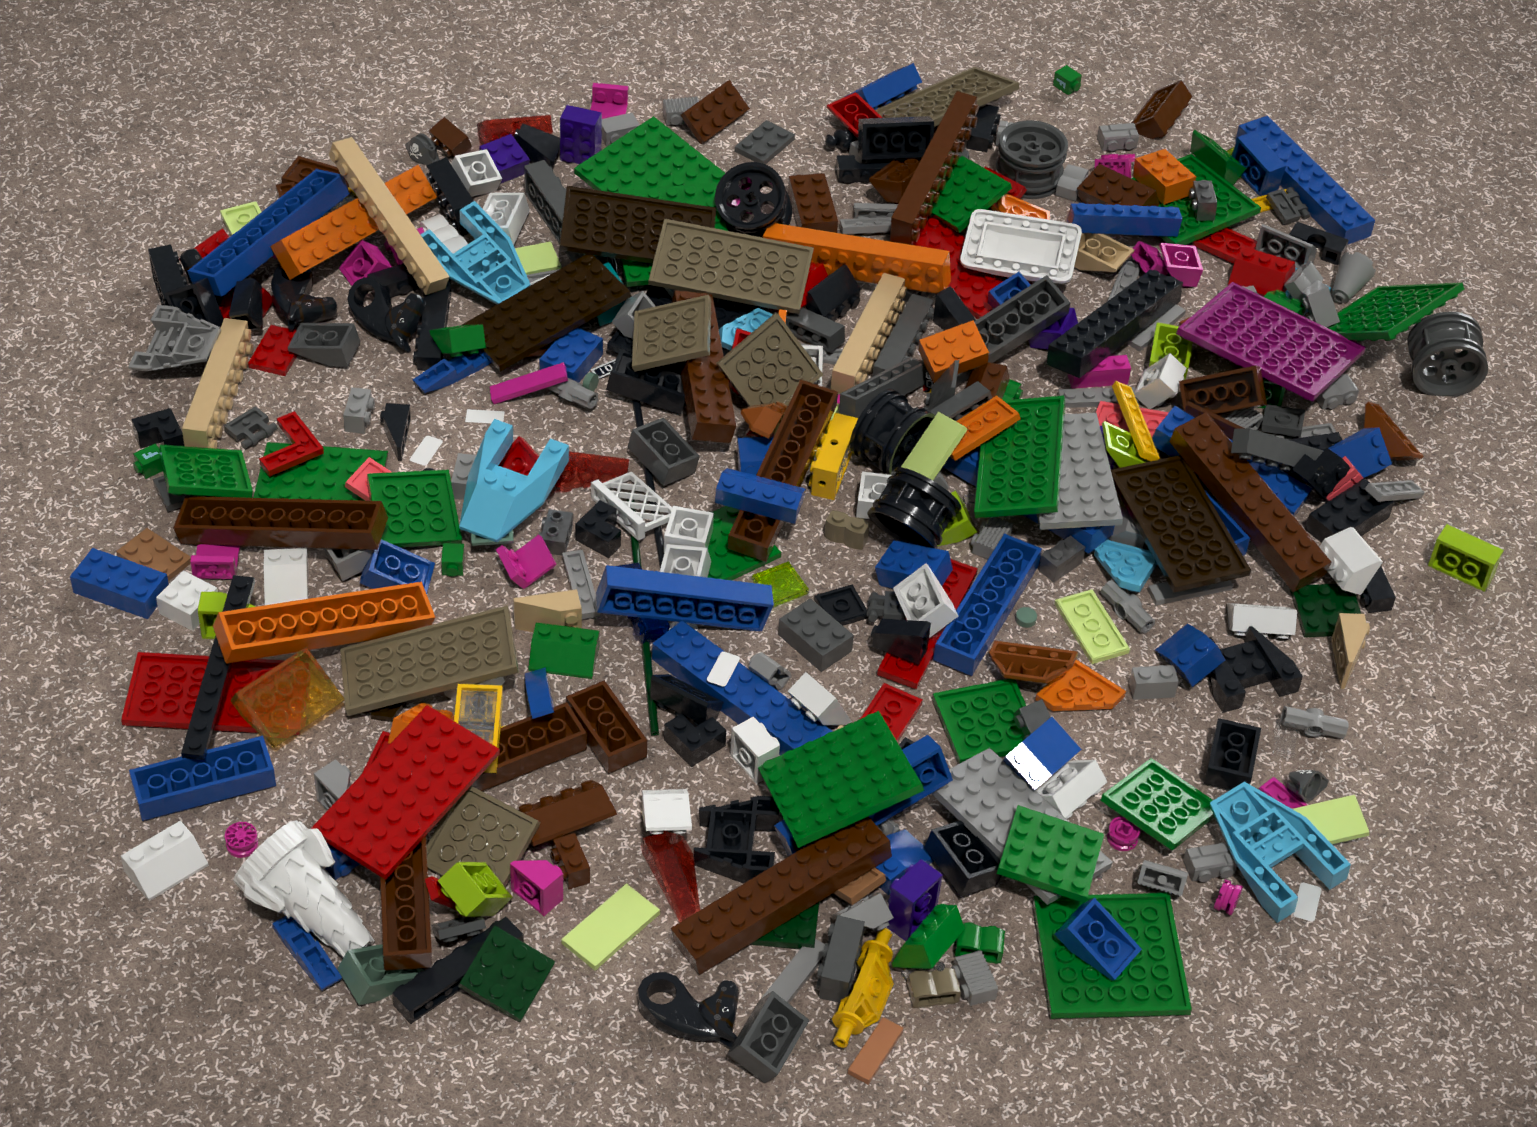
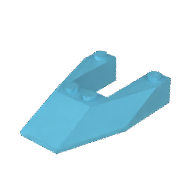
(487, 263)
(501, 498)
(1267, 832)

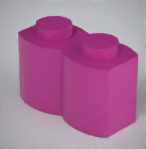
(1149, 258)

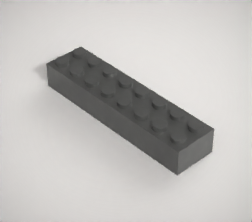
(548, 199)
(1019, 319)

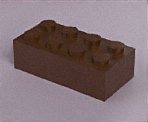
(1112, 188)
(812, 202)
(1226, 390)
(608, 727)

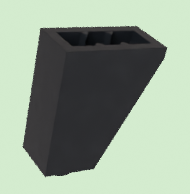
(538, 144)
(247, 303)
(950, 310)
(902, 638)

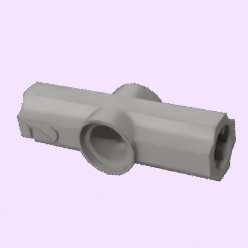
(575, 392)
(1127, 606)
(1314, 722)

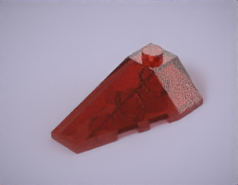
(497, 128)
(586, 468)
(674, 870)

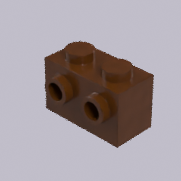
(449, 138)
(571, 860)

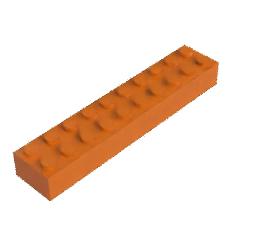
(347, 225)
(869, 258)
(321, 621)

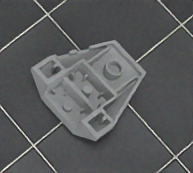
(177, 340)

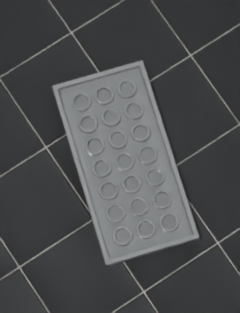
(1086, 479)
(986, 799)

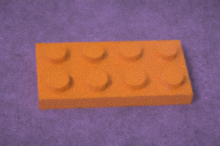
(984, 424)

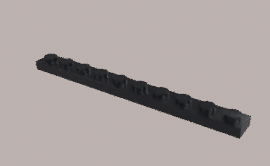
(214, 679)

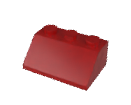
(852, 109)
(1261, 270)

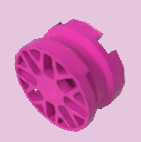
(235, 834)
(1118, 838)
(1228, 897)

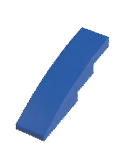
(449, 372)
(539, 693)
(307, 952)

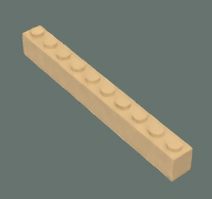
(388, 216)

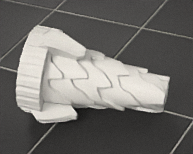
(291, 879)

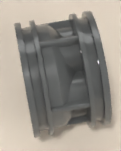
(1020, 154)
(1449, 372)

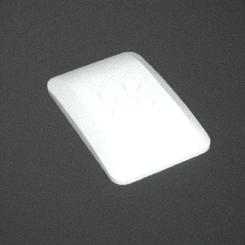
(1023, 244)

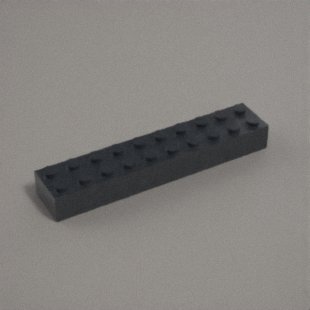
(1114, 323)

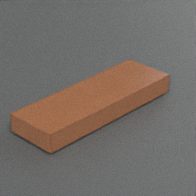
(875, 1050)

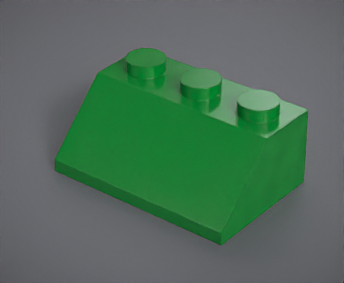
(1216, 157)
(564, 650)
(931, 938)

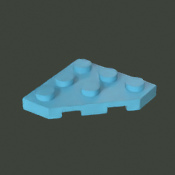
(747, 322)
(1126, 564)

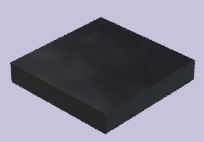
(843, 604)

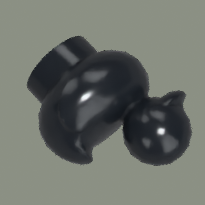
(841, 139)

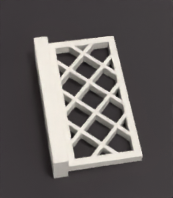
(626, 517)

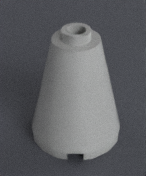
(1352, 274)

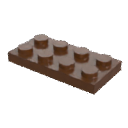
(715, 111)
(303, 167)

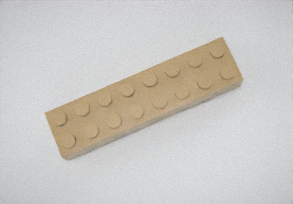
(869, 333)
(218, 385)

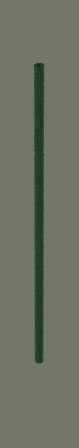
(646, 652)

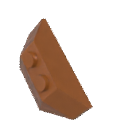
(764, 418)
(1396, 442)
(1031, 661)

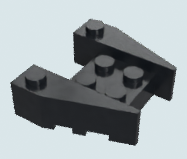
(1251, 665)
(733, 838)

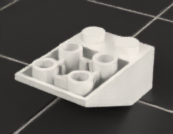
(666, 811)

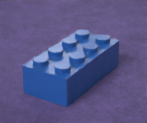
(118, 583)

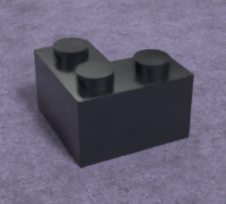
(157, 428)
(1323, 472)
(598, 529)
(693, 742)

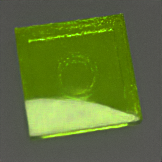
(784, 581)

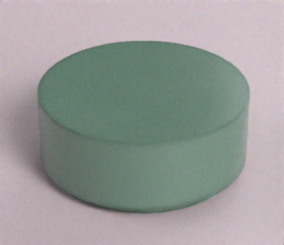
(591, 381)
(1026, 617)

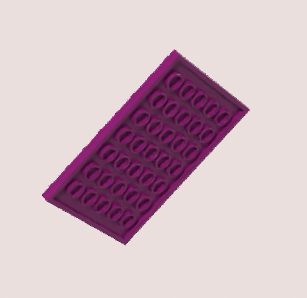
(1265, 334)

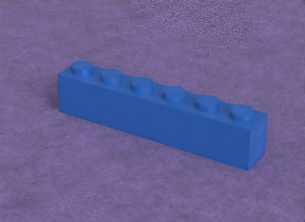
(1126, 219)

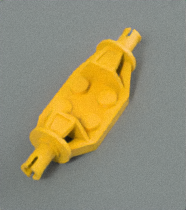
(869, 991)

